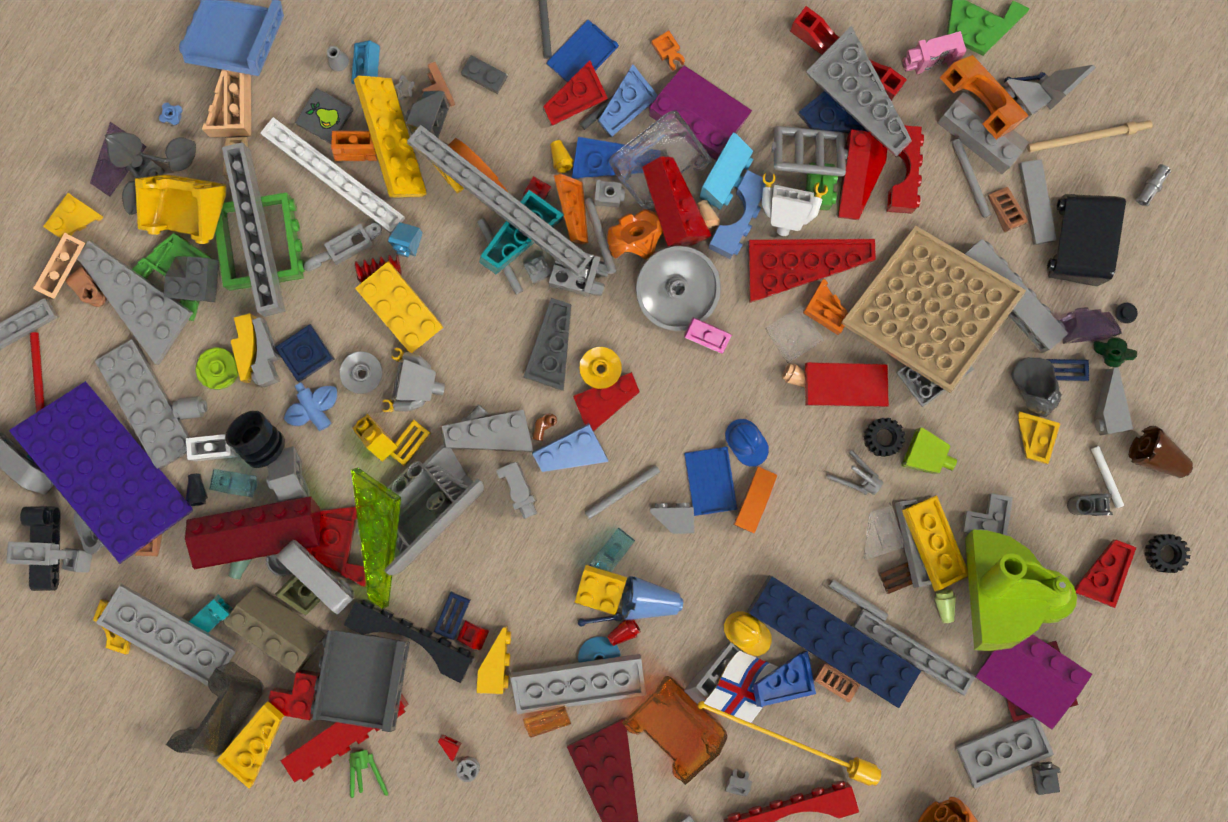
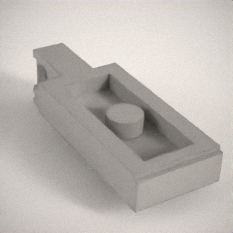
(35, 553)

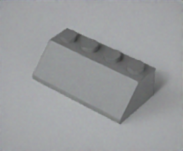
(965, 122)

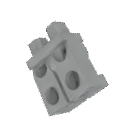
(584, 283)
(520, 489)

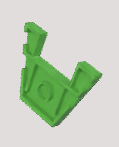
(980, 27)
(162, 259)

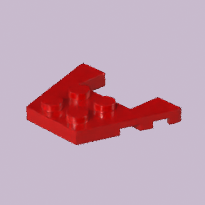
(336, 539)

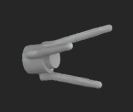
(870, 481)

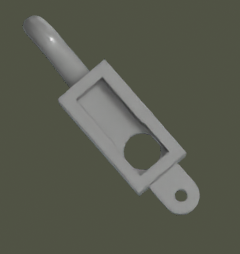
(342, 248)

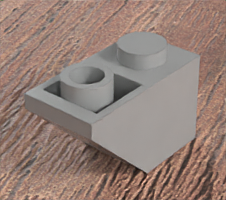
(1028, 95)
(675, 519)

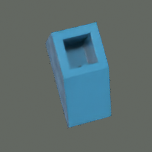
(405, 239)

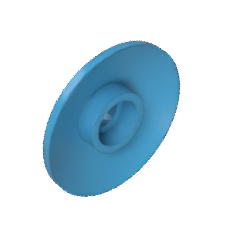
(595, 647)

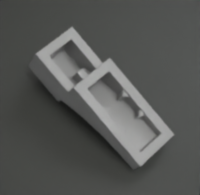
(263, 370)

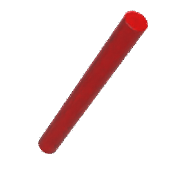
(37, 371)

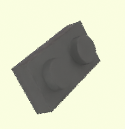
(484, 74)

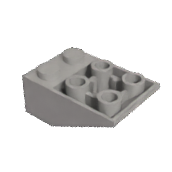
(921, 387)

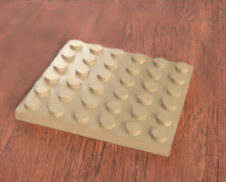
(933, 308)

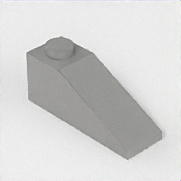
(1112, 408)
(708, 677)

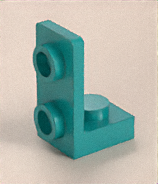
(212, 614)

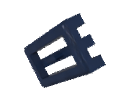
(1085, 370)
(459, 598)

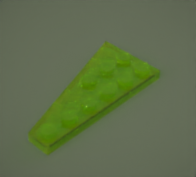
(378, 527)

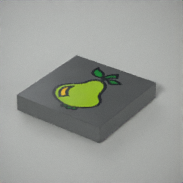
(323, 115)

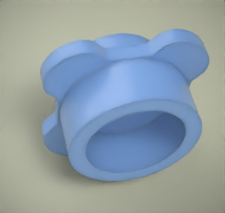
(176, 116)

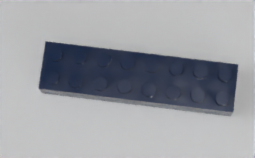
(834, 641)

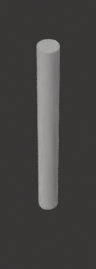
(971, 178)
(600, 235)
(507, 270)
(622, 491)

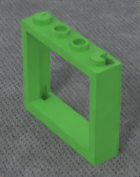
(295, 246)

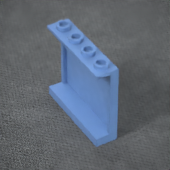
(231, 35)

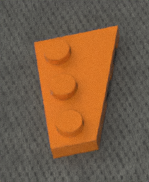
(573, 207)

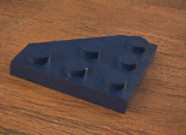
(828, 115)

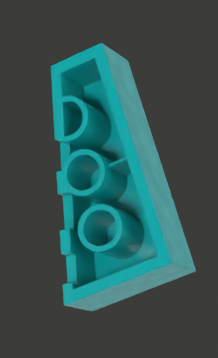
(511, 242)

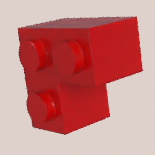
(296, 702)

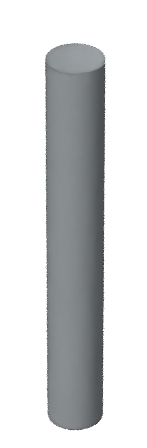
(858, 600)

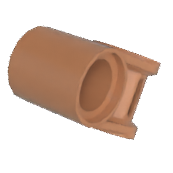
(85, 287)

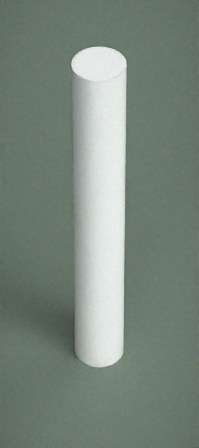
(1111, 486)

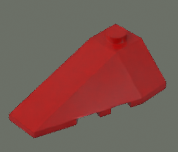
(863, 168)

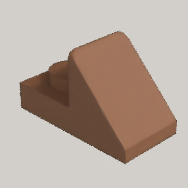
(438, 82)

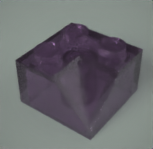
(1089, 326)

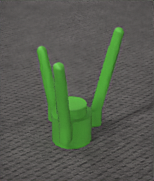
(358, 761)

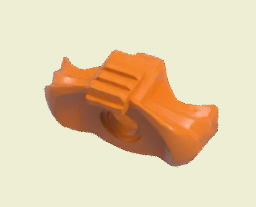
(635, 234)

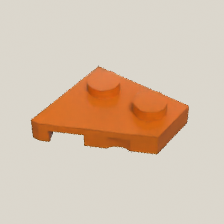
(826, 309)

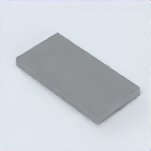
(1004, 751)

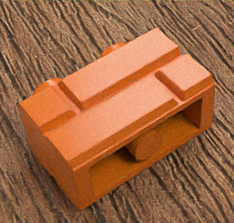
(353, 146)

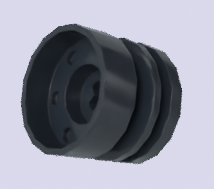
(255, 439)

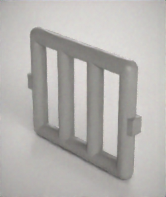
(819, 136)

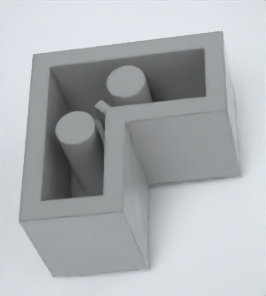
(286, 476)

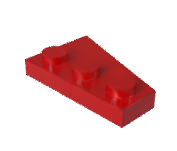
(576, 96)

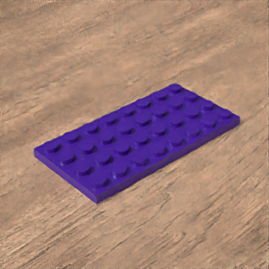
(101, 471)

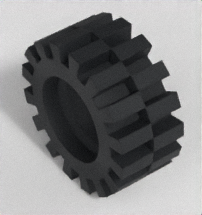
(896, 432)
(1180, 554)

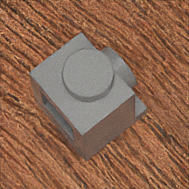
(604, 199)

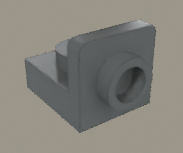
(148, 168)
(1046, 778)

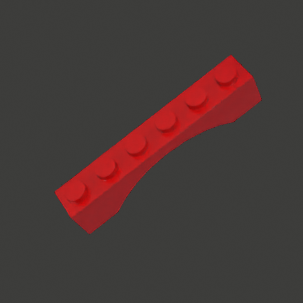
(817, 34)
(835, 801)

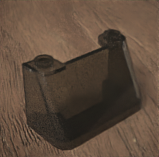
(237, 696)

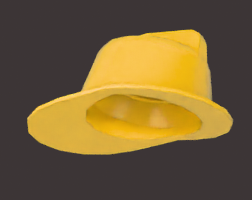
(747, 633)

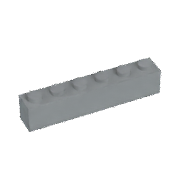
(1029, 313)

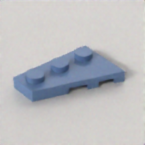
(628, 102)
(571, 450)

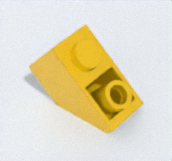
(374, 437)

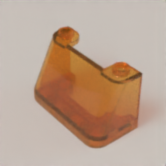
(678, 728)

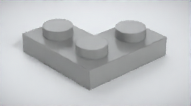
(994, 520)

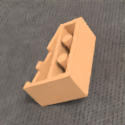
(231, 106)

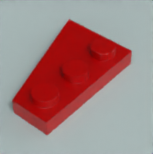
(600, 404)
(1107, 575)

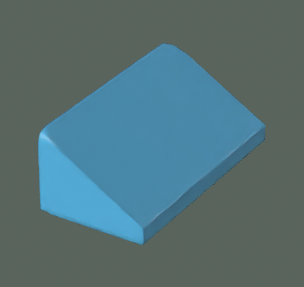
(365, 59)

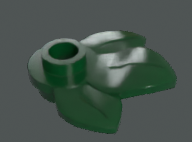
(1114, 351)

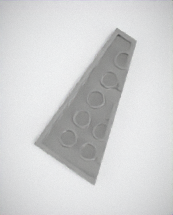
(138, 302)

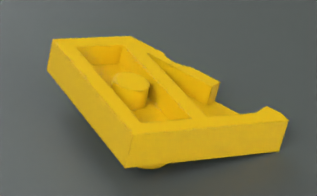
(71, 217)
(1037, 436)

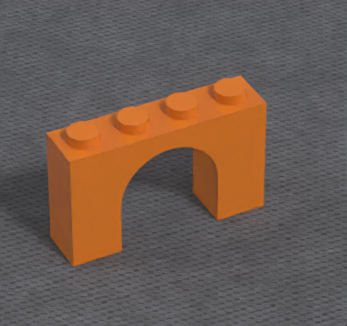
(972, 76)

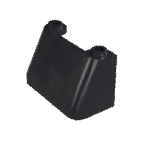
(1088, 238)

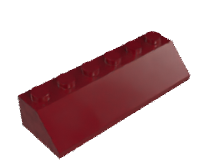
(252, 532)

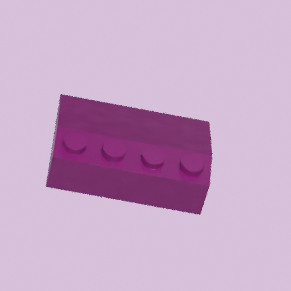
(703, 107)
(1035, 679)

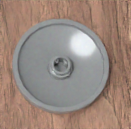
(677, 286)

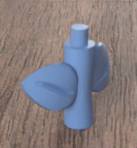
(312, 406)

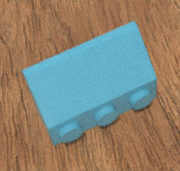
(727, 172)

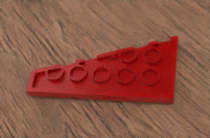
(790, 263)

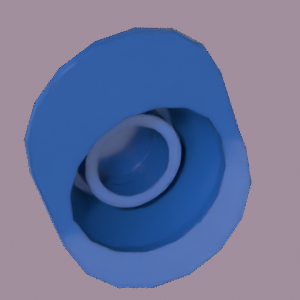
(747, 442)

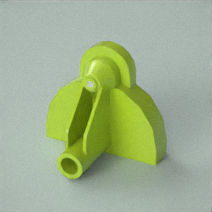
(1011, 591)

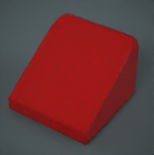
(472, 635)
(450, 746)

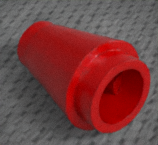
(623, 632)

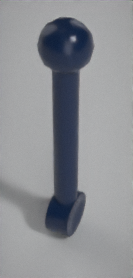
(1040, 76)
(581, 622)

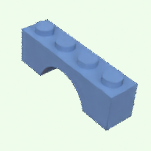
(728, 236)

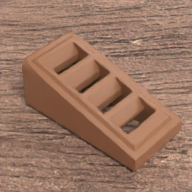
(1000, 212)
(821, 672)

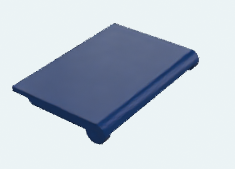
(585, 45)
(710, 481)

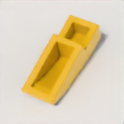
(245, 346)

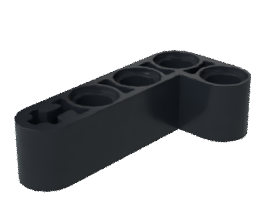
(44, 528)

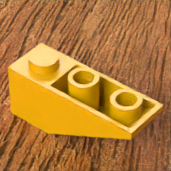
(492, 672)

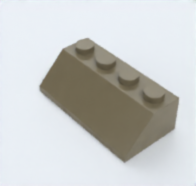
(275, 629)

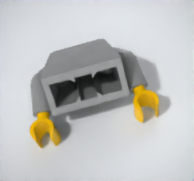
(413, 383)

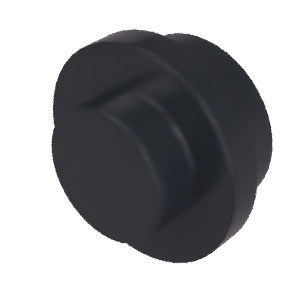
(1126, 313)

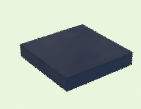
(304, 353)

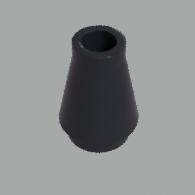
(196, 492)

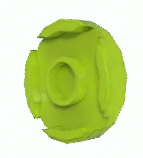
(216, 368)

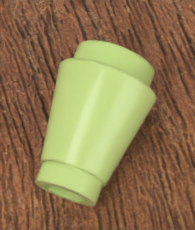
(946, 603)

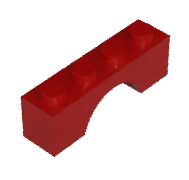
(904, 196)

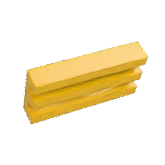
(420, 429)

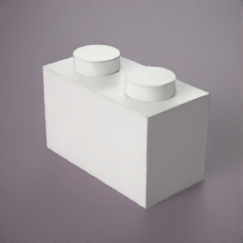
(208, 448)

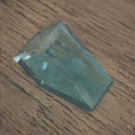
(233, 483)
(612, 551)

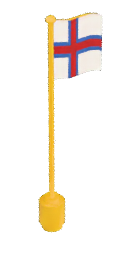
(736, 701)

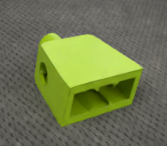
(928, 453)

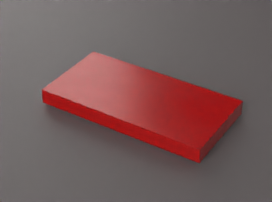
(846, 384)

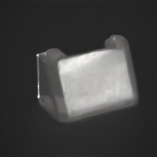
(666, 138)

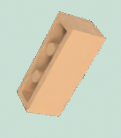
(59, 265)

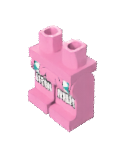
(935, 52)

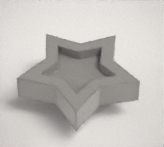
(404, 88)

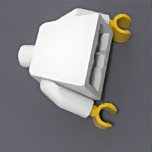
(789, 206)

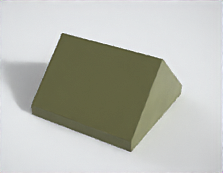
(298, 595)

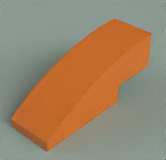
(755, 500)

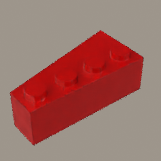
(674, 204)

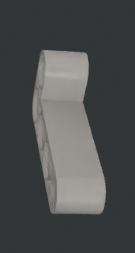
(21, 468)
(316, 577)

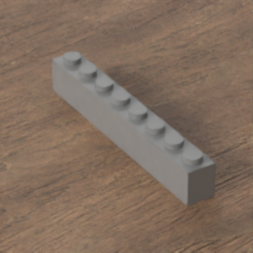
(253, 229)

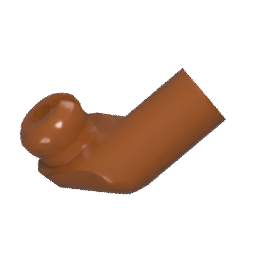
(542, 424)

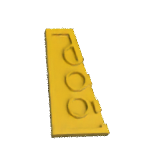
(250, 747)

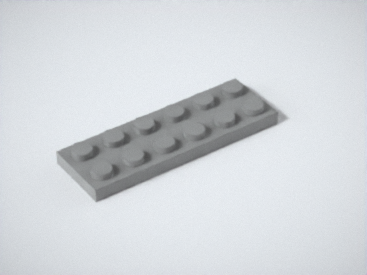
(144, 403)
(164, 634)
(578, 684)

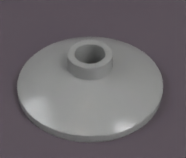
(353, 365)

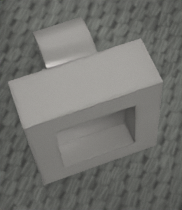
(537, 269)
(737, 785)

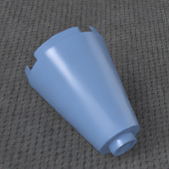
(649, 600)

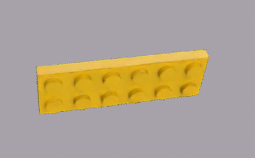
(390, 136)

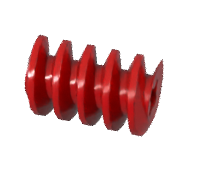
(366, 270)

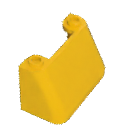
(179, 205)

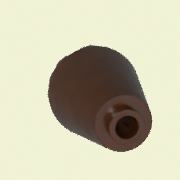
(1159, 453)

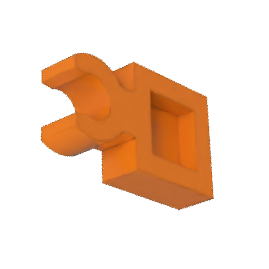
(667, 48)

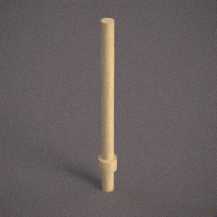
(1127, 129)

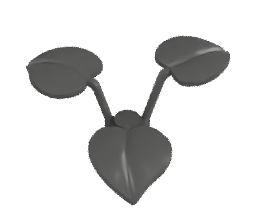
(125, 150)

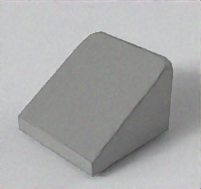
(80, 561)

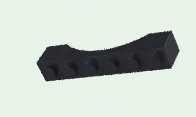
(450, 661)

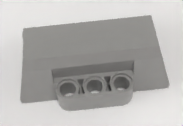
(415, 485)

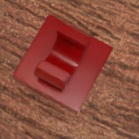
(538, 187)

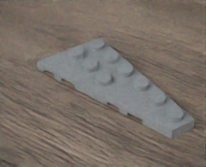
(855, 86)

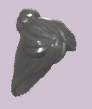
(1037, 385)

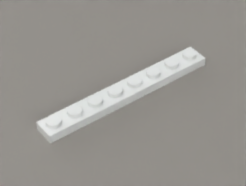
(332, 175)

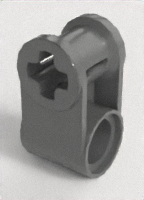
(1093, 505)

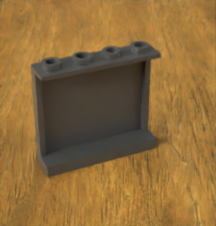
(360, 680)

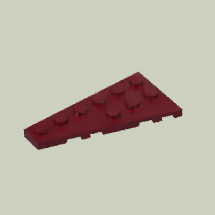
(607, 772)

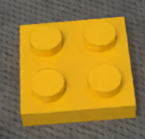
(600, 589)

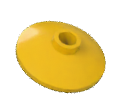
(600, 357)

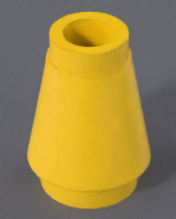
(561, 159)

